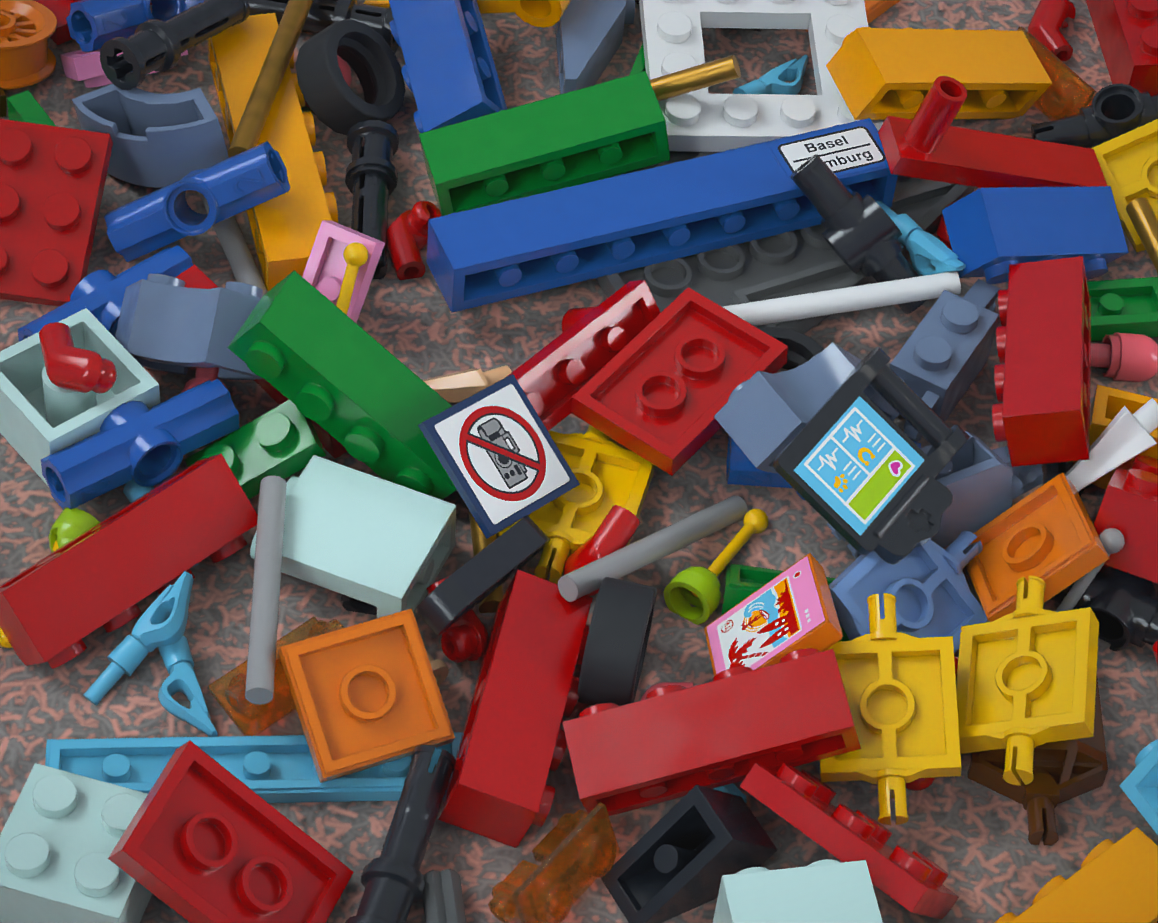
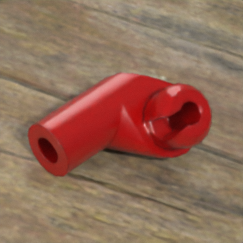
(408, 237)
(72, 366)

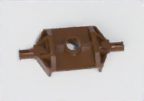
(1059, 772)

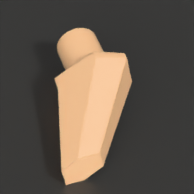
(463, 384)

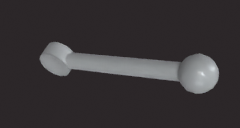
(1113, 542)

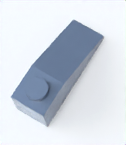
(588, 39)

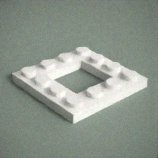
(733, 121)

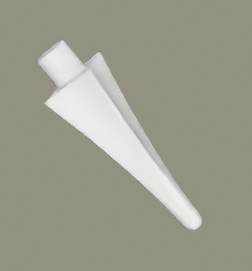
(1118, 443)

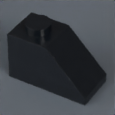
(686, 855)

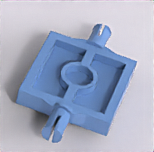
(927, 589)

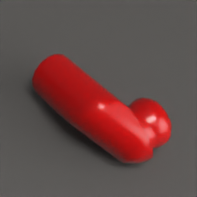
(1047, 23)
(609, 537)
(465, 638)

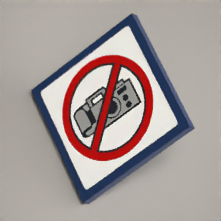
(499, 455)

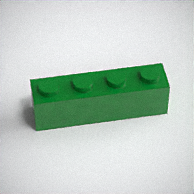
(546, 145)
(344, 383)

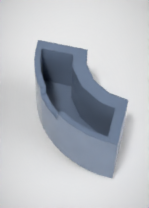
(153, 134)
(185, 327)
(774, 407)

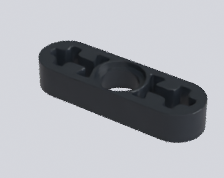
(482, 575)

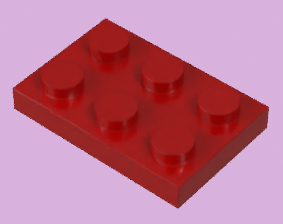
(48, 208)
(675, 378)
(851, 837)
(225, 851)

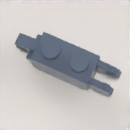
(948, 349)
(981, 488)

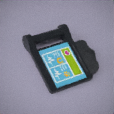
(867, 470)

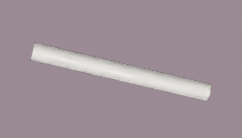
(847, 299)

